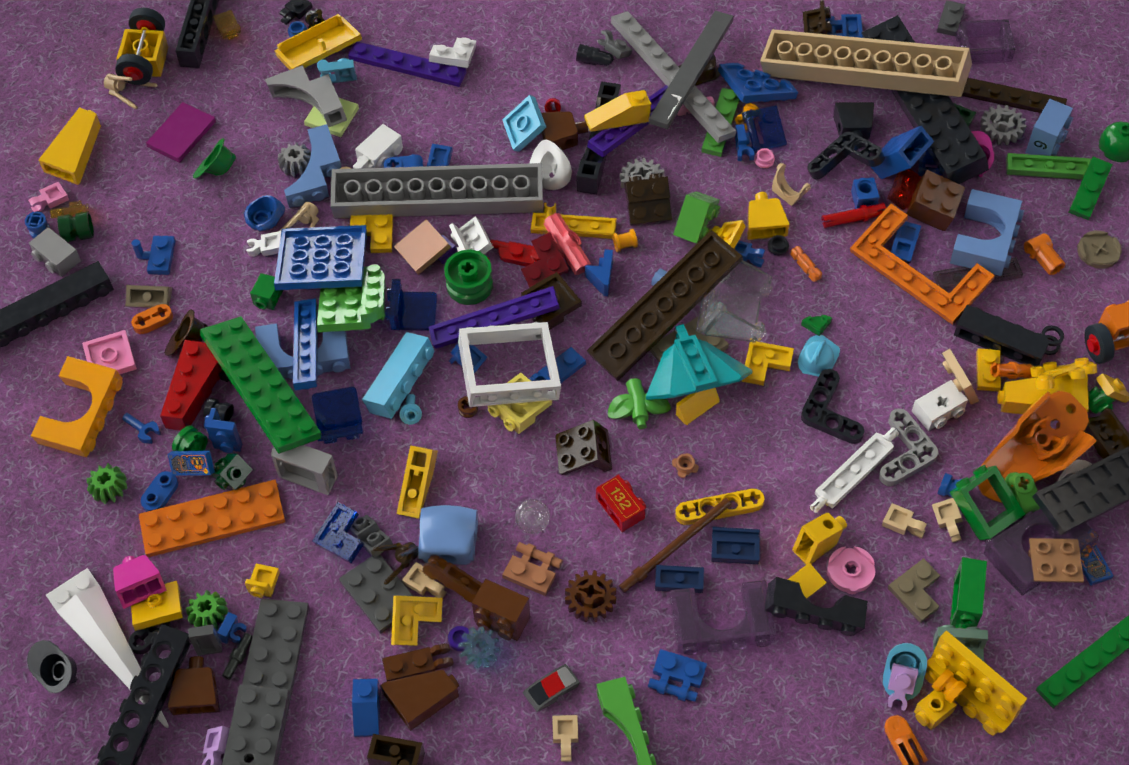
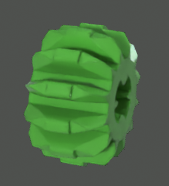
(106, 483)
(206, 609)

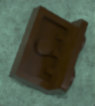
(817, 20)
(1108, 432)

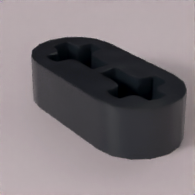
(146, 635)

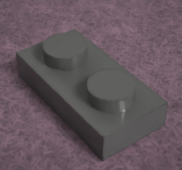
(951, 18)

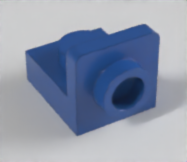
(476, 356)

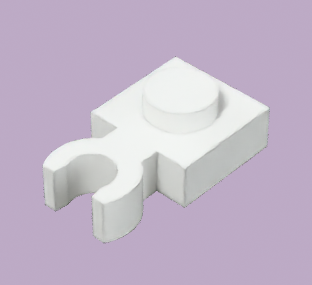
(267, 245)

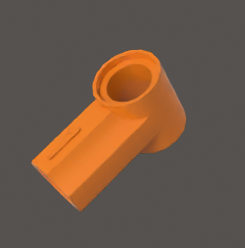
(1042, 250)

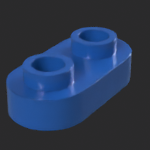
(160, 491)

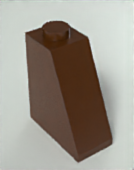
(420, 695)

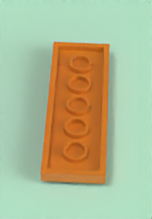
(211, 518)

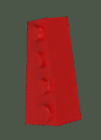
(190, 386)

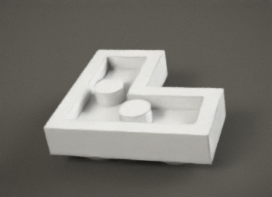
(459, 55)

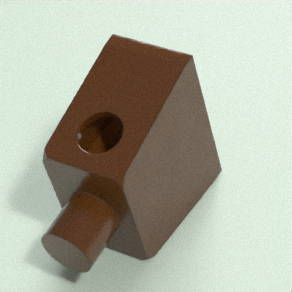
(562, 129)
(194, 690)

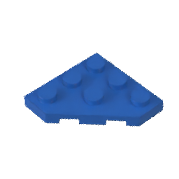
(755, 85)

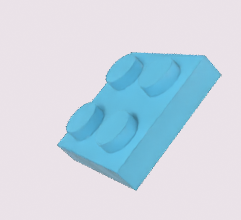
(524, 123)

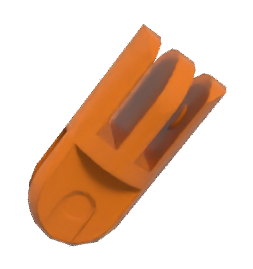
(900, 736)

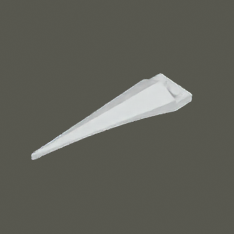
(88, 613)

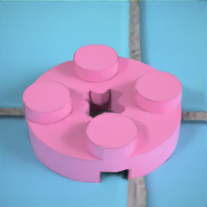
(851, 557)

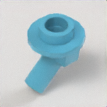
(410, 412)

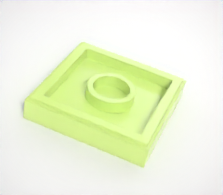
(316, 119)

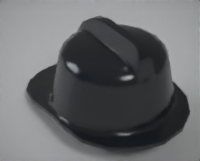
(51, 666)

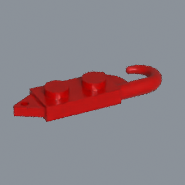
(515, 252)

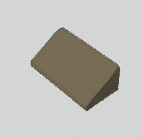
(147, 295)

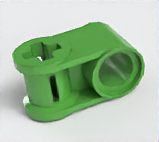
(1023, 491)

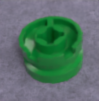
(189, 440)

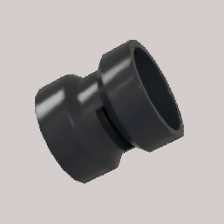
(224, 409)

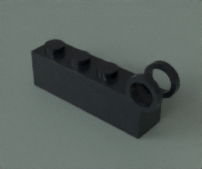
(1010, 338)

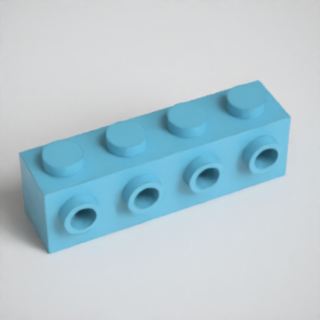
(398, 375)

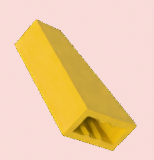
(72, 147)
(1021, 394)

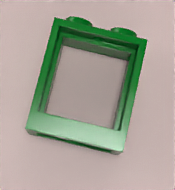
(972, 514)
(968, 593)

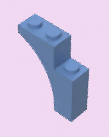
(323, 159)

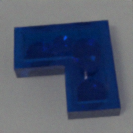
(334, 535)

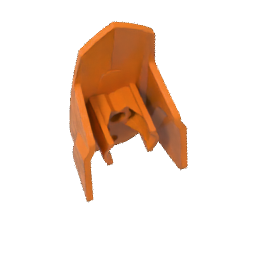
(1037, 447)

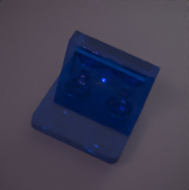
(410, 309)
(338, 414)

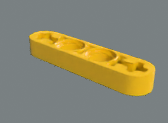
(714, 500)

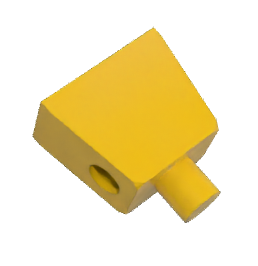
(766, 218)
(818, 537)

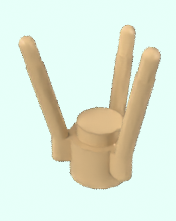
(117, 83)
(305, 215)

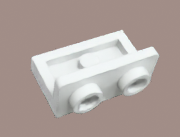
(471, 236)

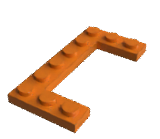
(947, 305)

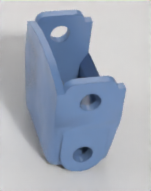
(448, 533)

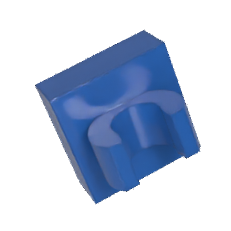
(229, 627)

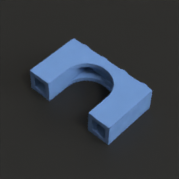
(998, 212)
(331, 354)

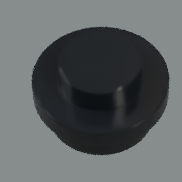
(778, 245)

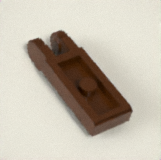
(452, 577)
(416, 662)

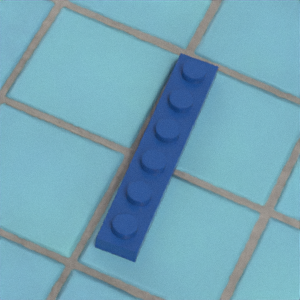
(305, 344)

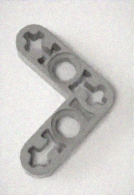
(915, 449)

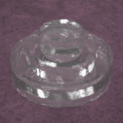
(532, 516)

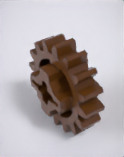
(580, 591)

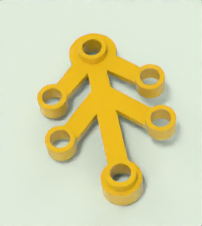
(1050, 372)

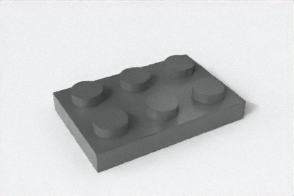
(370, 593)

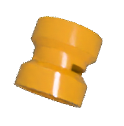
(949, 686)

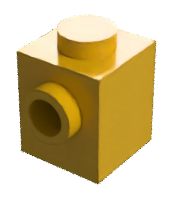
(933, 709)

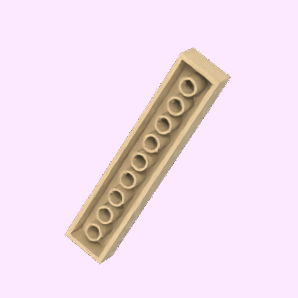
(867, 62)

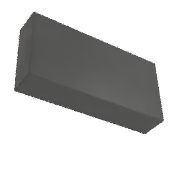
(205, 640)

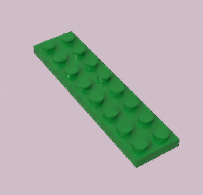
(260, 385)

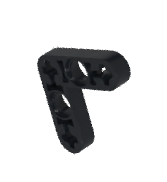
(845, 145)
(823, 415)

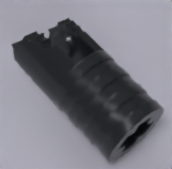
(593, 55)

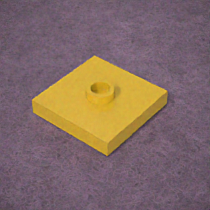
(158, 608)

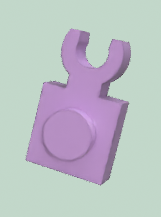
(902, 682)
(215, 745)

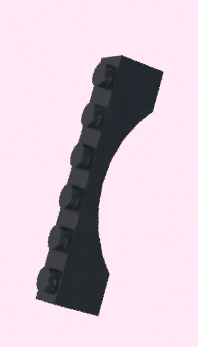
(592, 164)

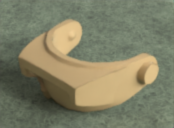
(782, 188)

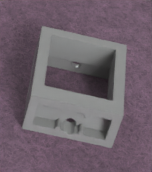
(306, 468)

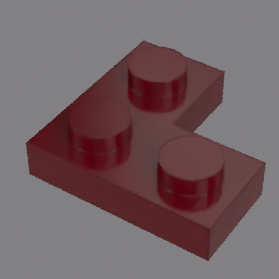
(549, 263)

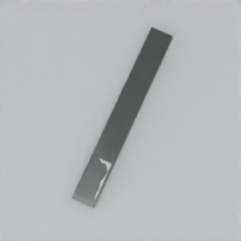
(691, 70)

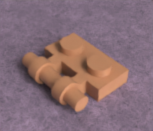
(528, 574)

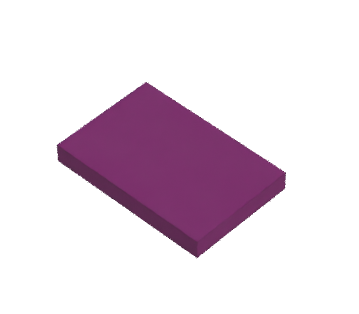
(181, 132)

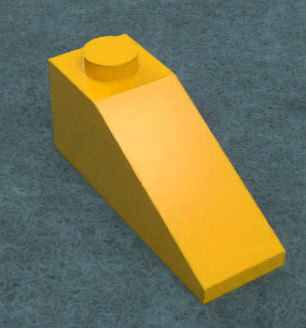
(622, 111)
(416, 480)

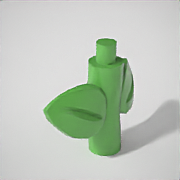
(636, 404)

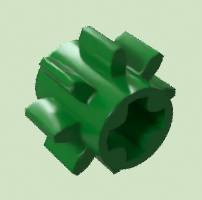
(1099, 401)

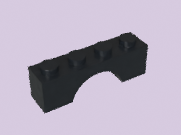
(786, 599)

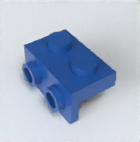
(222, 433)

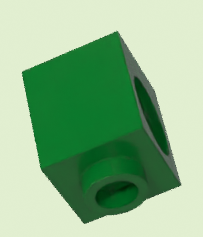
(264, 292)

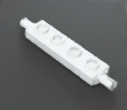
(854, 470)

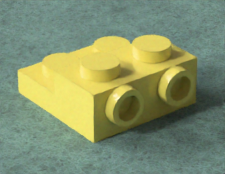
(518, 415)

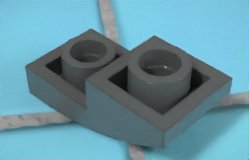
(370, 534)

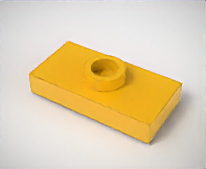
(1113, 387)

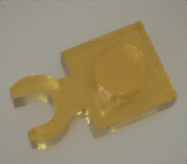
(73, 208)

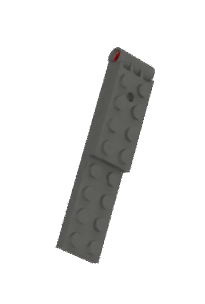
(267, 684)

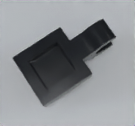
(294, 9)

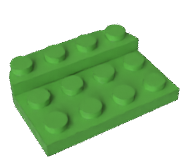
(353, 306)

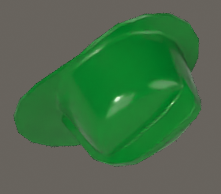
(217, 161)

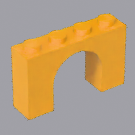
(80, 435)

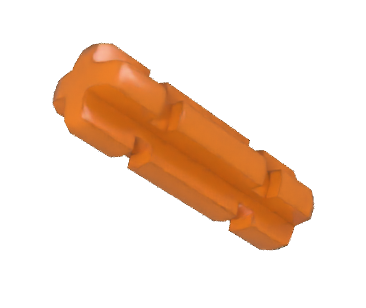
(806, 263)

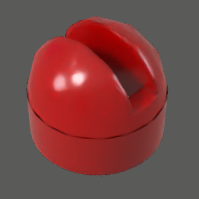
(548, 105)

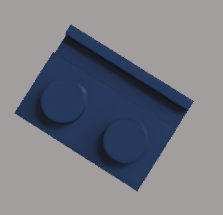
(735, 545)

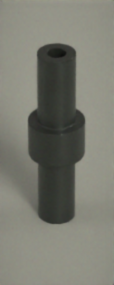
(237, 656)

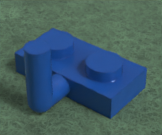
(160, 255)

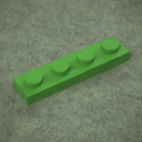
(727, 106)
(1046, 166)

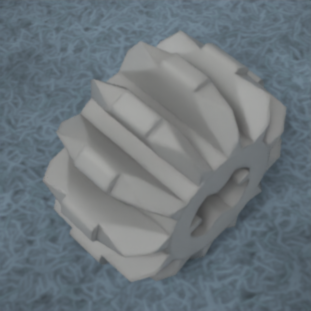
(294, 159)

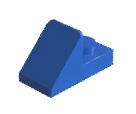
(601, 275)

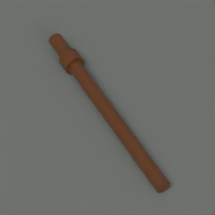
(640, 573)

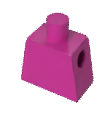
(136, 580)

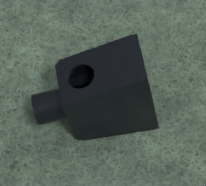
(854, 118)

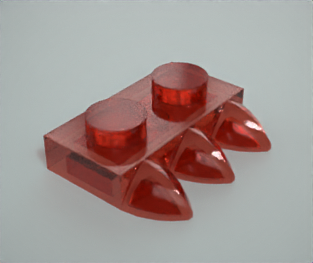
(903, 188)

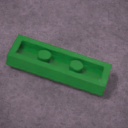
(1090, 188)

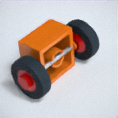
(1109, 333)

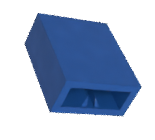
(903, 151)

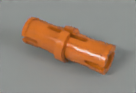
(1011, 370)

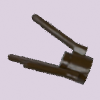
(403, 553)

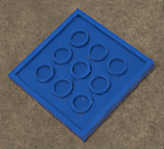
(321, 257)

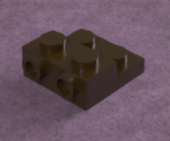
(648, 199)
(566, 298)

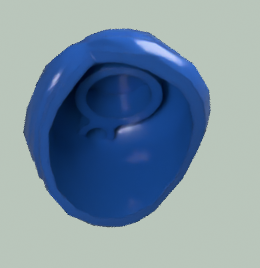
(264, 213)

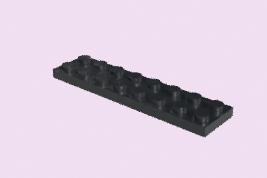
(1086, 493)

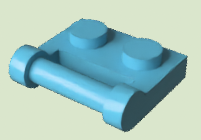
(343, 69)

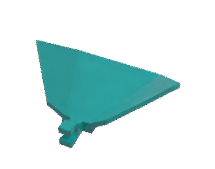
(693, 367)

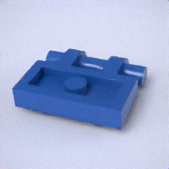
(848, 24)
(679, 669)

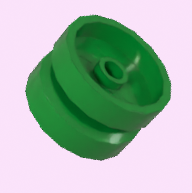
(468, 277)

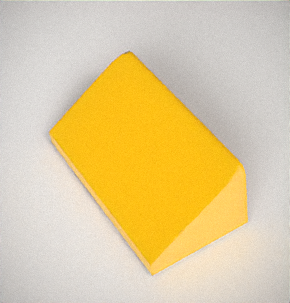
(696, 404)

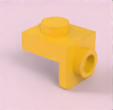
(262, 581)

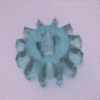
(473, 653)

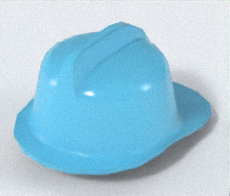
(818, 355)
(907, 655)

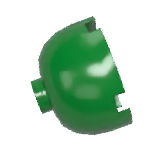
(1115, 141)

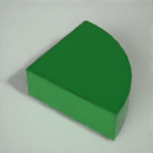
(816, 324)

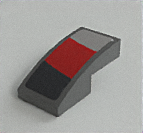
(550, 687)

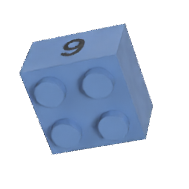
(1050, 129)

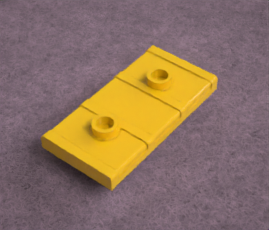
(317, 42)

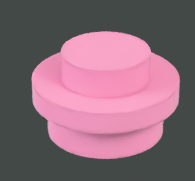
(764, 158)

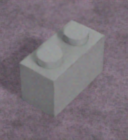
(54, 252)

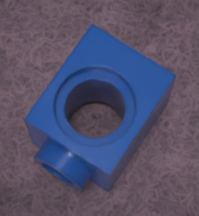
(864, 192)

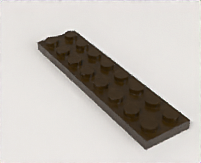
(664, 305)

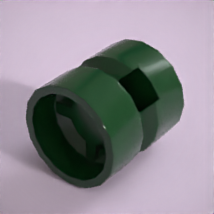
(74, 227)

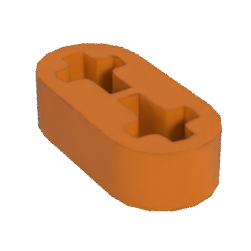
(152, 319)

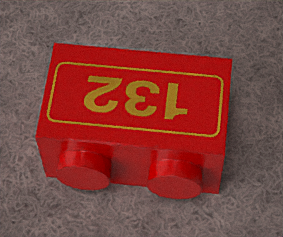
(620, 502)

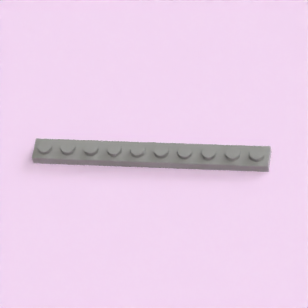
(666, 69)

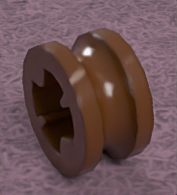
(467, 413)

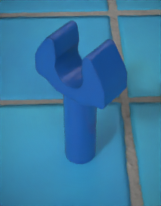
(142, 428)

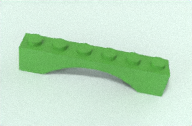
(617, 705)

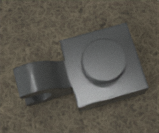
(615, 47)

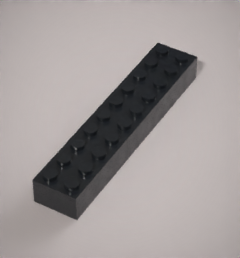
(954, 145)

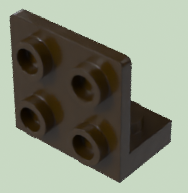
(583, 447)

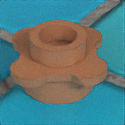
(685, 459)

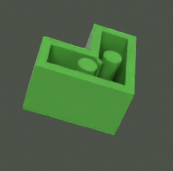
(694, 216)

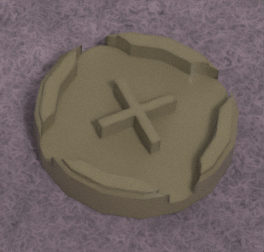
(1099, 249)

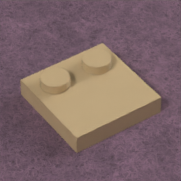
(961, 380)

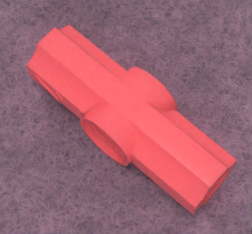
(567, 242)

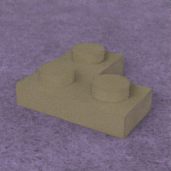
(910, 590)

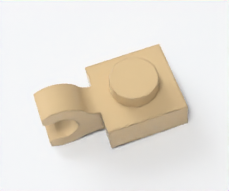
(947, 516)
(902, 519)
(420, 583)
(565, 732)

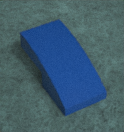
(906, 241)

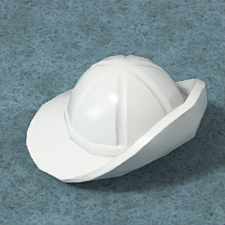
(552, 160)

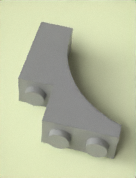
(316, 92)

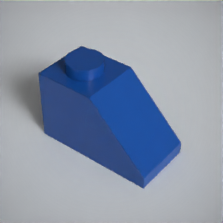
(366, 707)

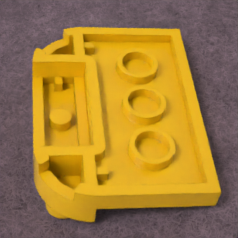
(987, 695)

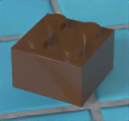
(935, 200)
(501, 610)

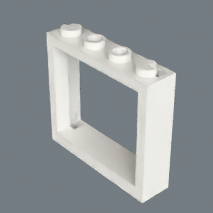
(508, 392)

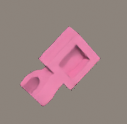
(51, 195)

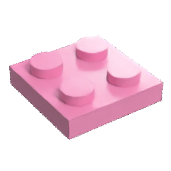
(111, 351)

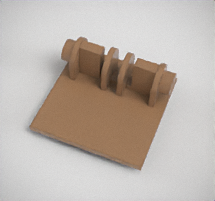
(1055, 560)

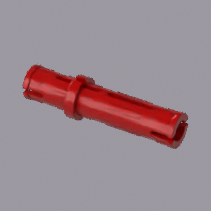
(863, 213)

